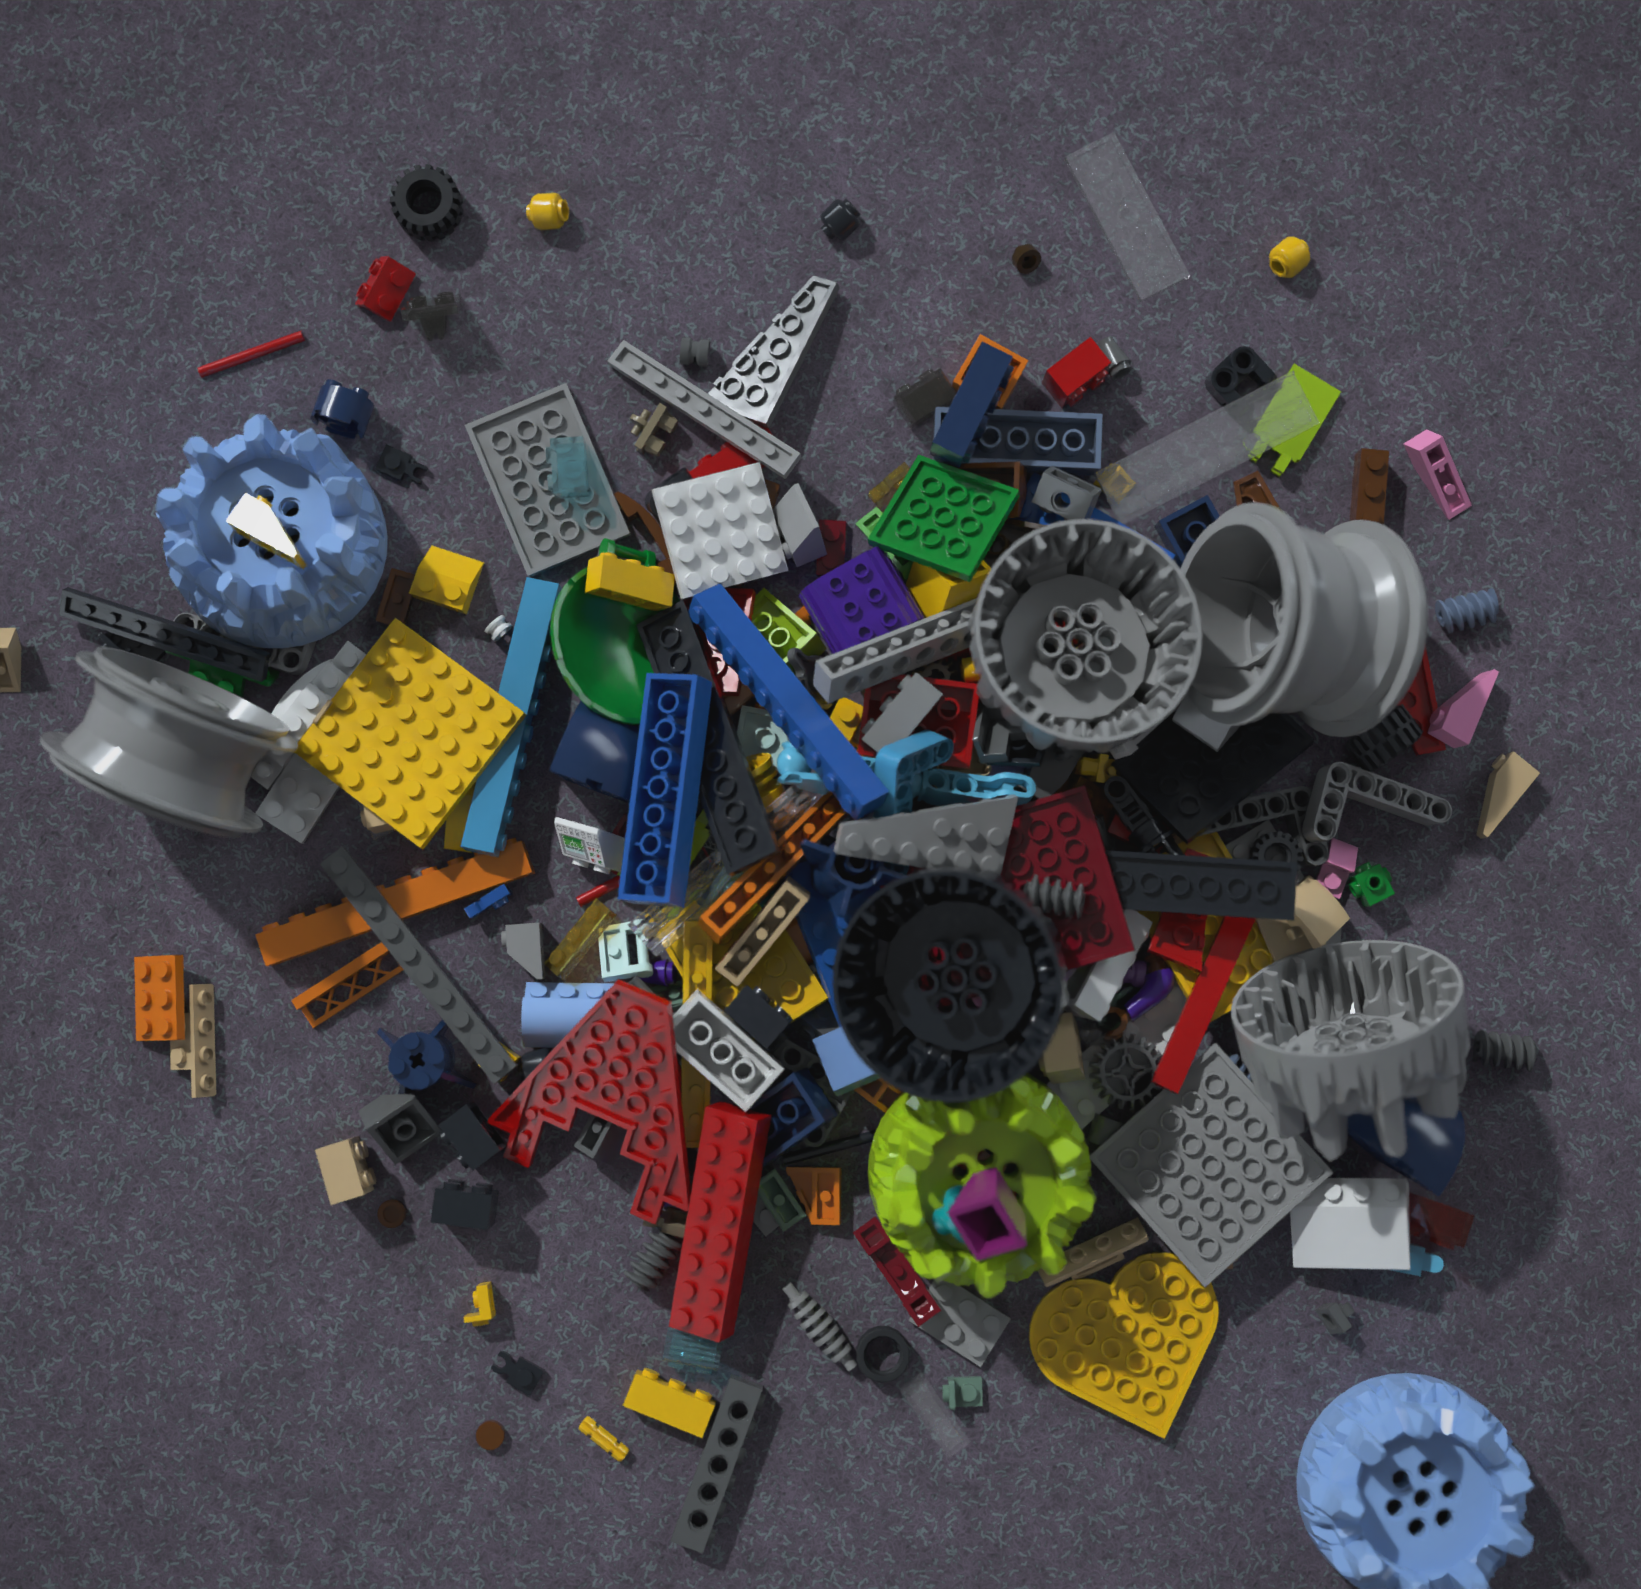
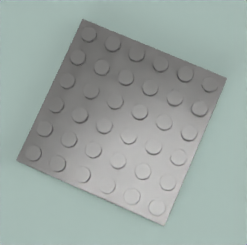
(1209, 1166)

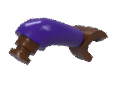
(1157, 987)

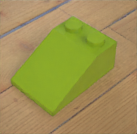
(784, 628)

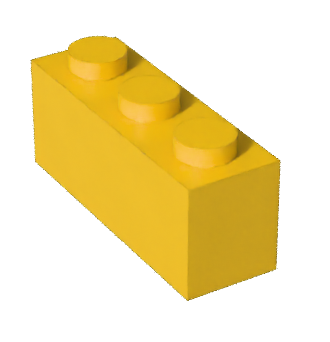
(630, 582)
(670, 1402)

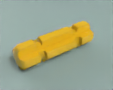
(603, 1439)

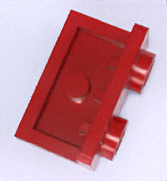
(385, 287)

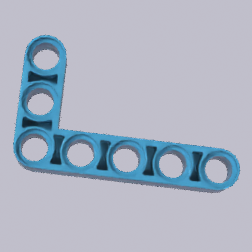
(896, 770)

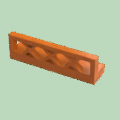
(339, 978)

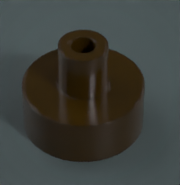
(1026, 258)

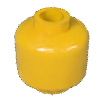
(547, 211)
(1289, 257)

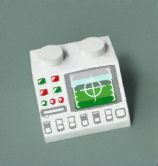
(590, 845)

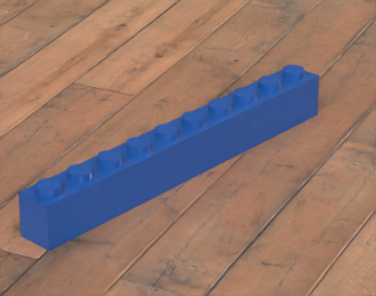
(788, 702)

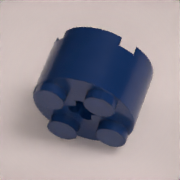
(342, 409)

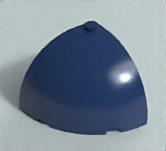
(597, 754)
(1431, 1145)

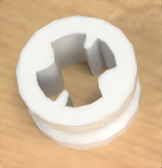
(498, 628)

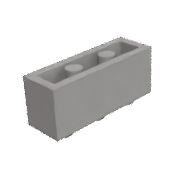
(901, 714)

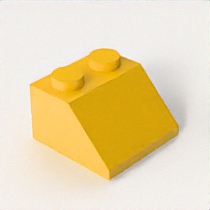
(446, 579)

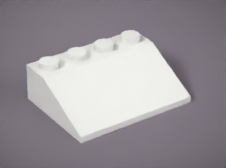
(1353, 1225)

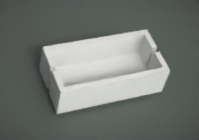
(1095, 984)

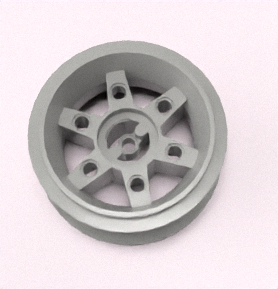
(168, 743)

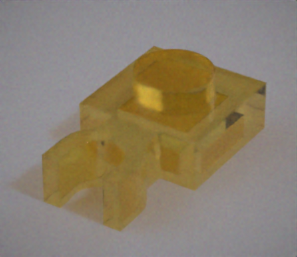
(889, 483)

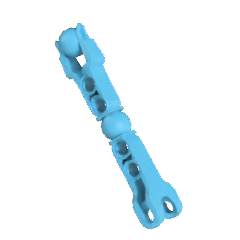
(795, 771)

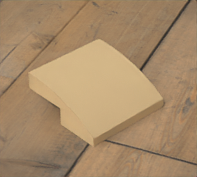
(1317, 912)

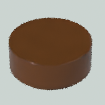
(392, 1213)
(490, 1434)

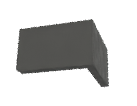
(994, 735)

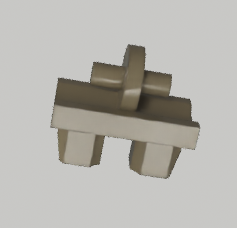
(660, 419)

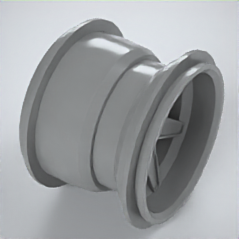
(1304, 620)

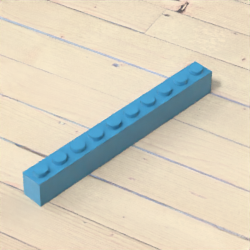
(519, 685)

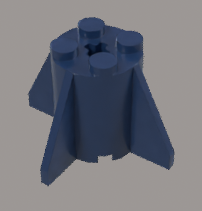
(844, 876)
(437, 1055)

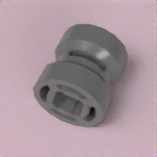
(694, 351)

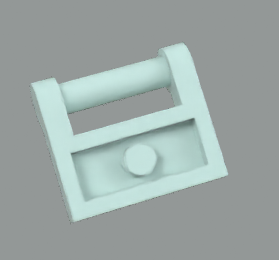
(616, 955)

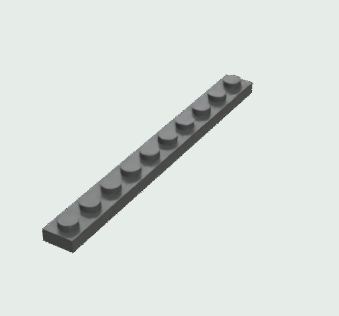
(419, 965)

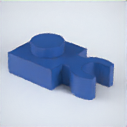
(496, 899)

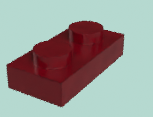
(833, 536)

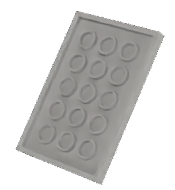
(513, 458)

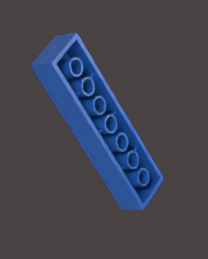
(665, 790)

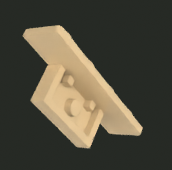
(198, 1048)
(1098, 1252)

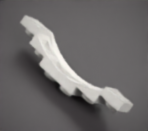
(303, 703)

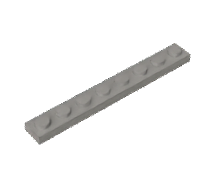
(704, 409)

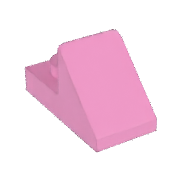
(1337, 867)

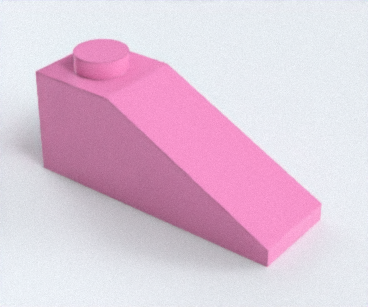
(1438, 472)
(1458, 717)

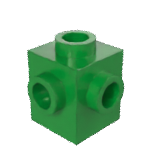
(1380, 886)

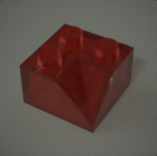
(1442, 1222)

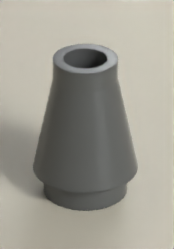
(1119, 360)

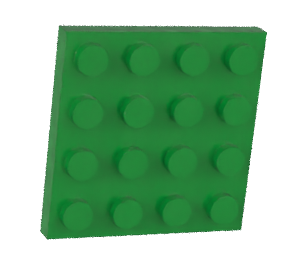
(944, 518)

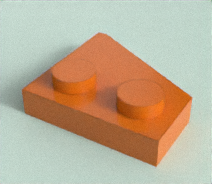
(819, 1192)

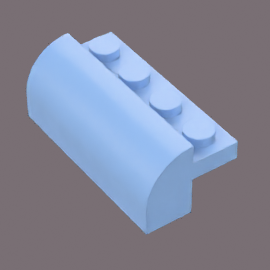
(554, 1010)

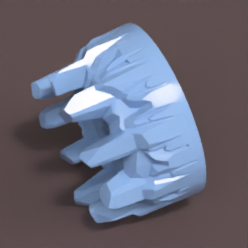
(272, 599)
(1395, 1427)

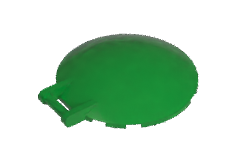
(600, 644)

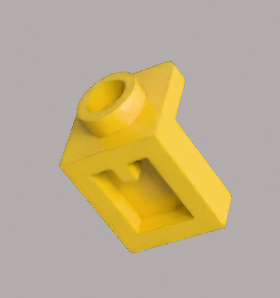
(483, 1300)

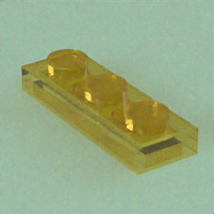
(580, 939)

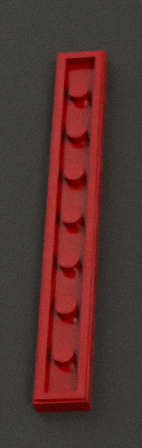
(1202, 1003)

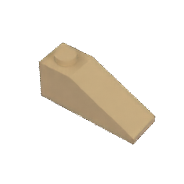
(1504, 788)

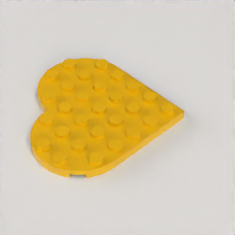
(1128, 1340)

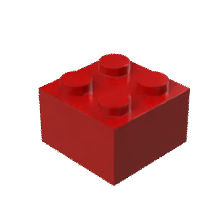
(1076, 372)

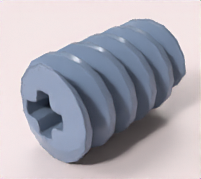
(1467, 610)

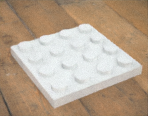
(719, 529)

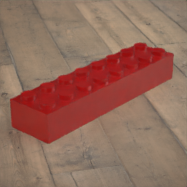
(719, 1221)

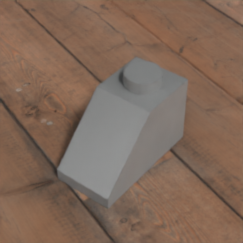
(526, 947)

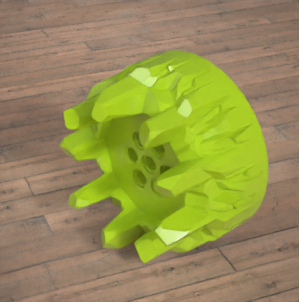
(1021, 1124)

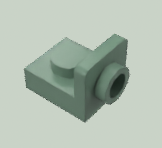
(963, 1391)

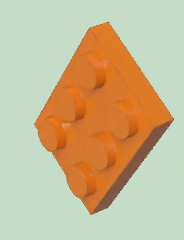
(159, 998)

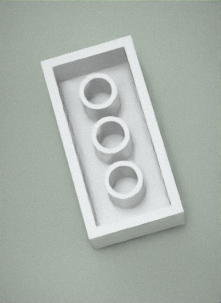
(723, 1051)

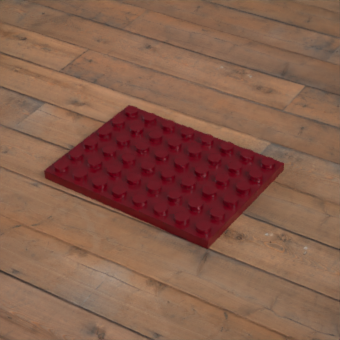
(1063, 842)

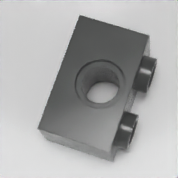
(1081, 493)

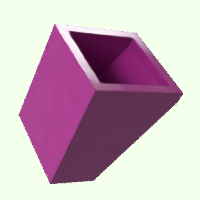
(989, 1215)

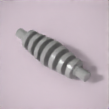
(819, 1326)

